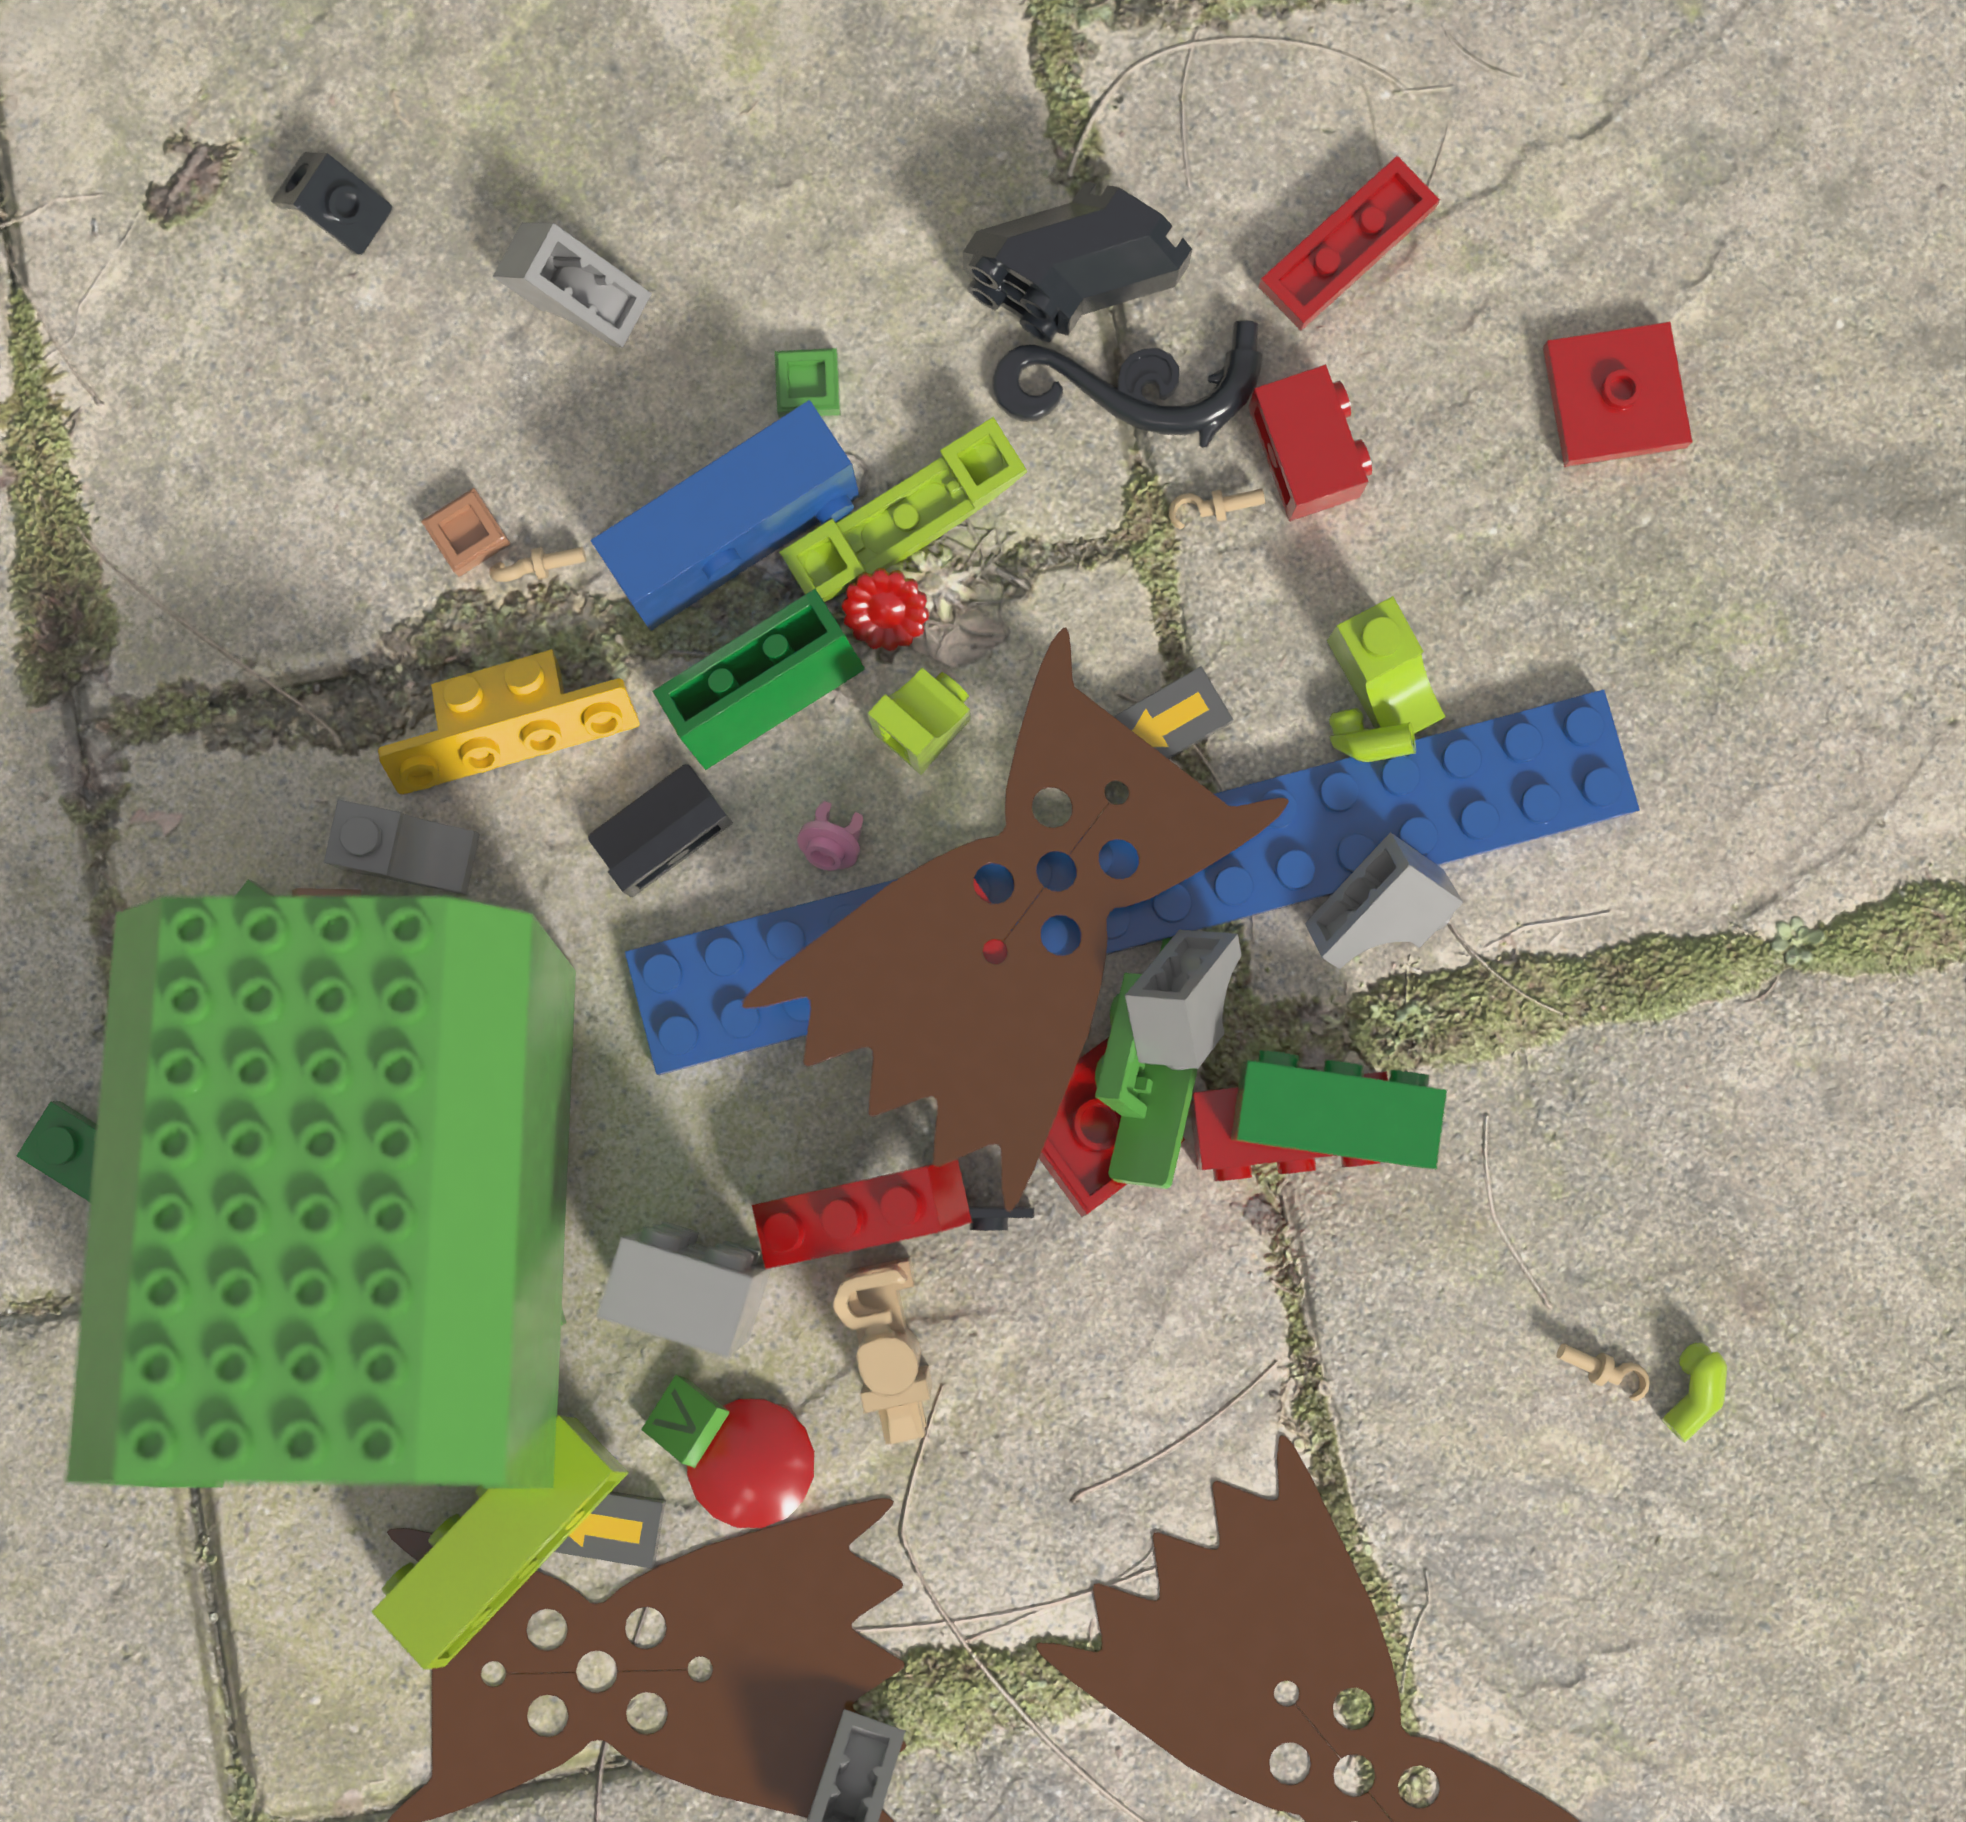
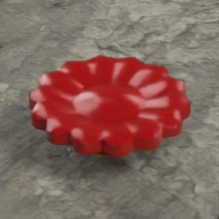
(885, 609)

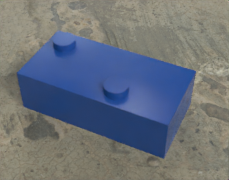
(729, 515)

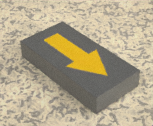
(1178, 714)
(619, 1531)

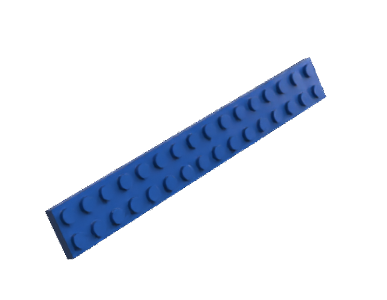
(1448, 801)

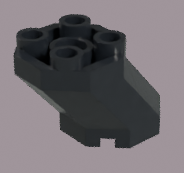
(1074, 260)

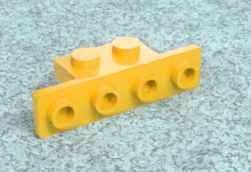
(505, 718)

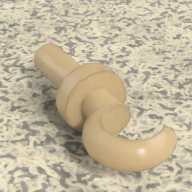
(1218, 505)
(538, 563)
(1602, 1369)

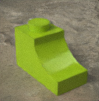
(1386, 667)
(921, 718)

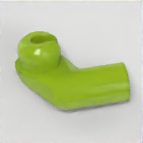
(1366, 743)
(1705, 1393)

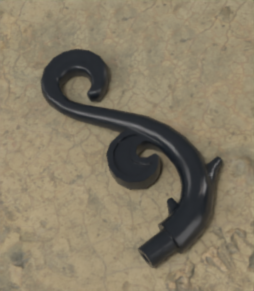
(1126, 403)

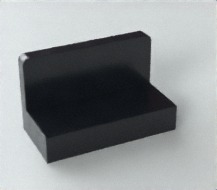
(659, 830)

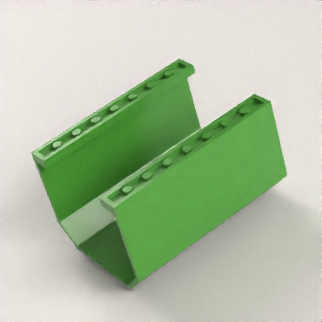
(326, 1196)

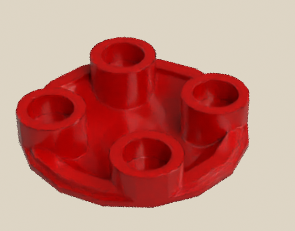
(754, 1465)

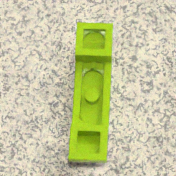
(908, 515)

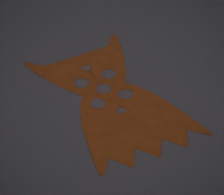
(911, 960)
(759, 1606)
(1266, 1611)

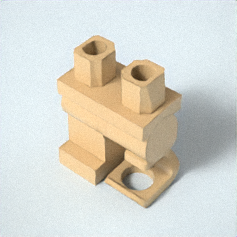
(887, 1348)

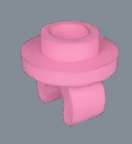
(829, 844)

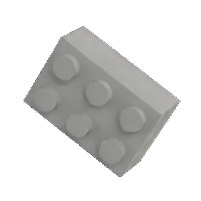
(685, 1289)

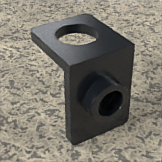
(334, 200)
(996, 1217)

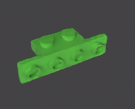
(1147, 1097)

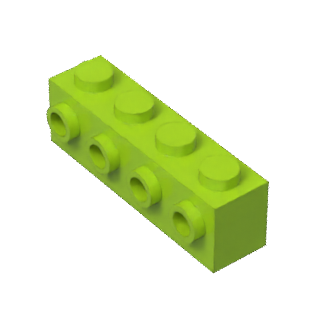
(494, 1550)

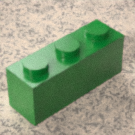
(759, 680)
(1339, 1111)

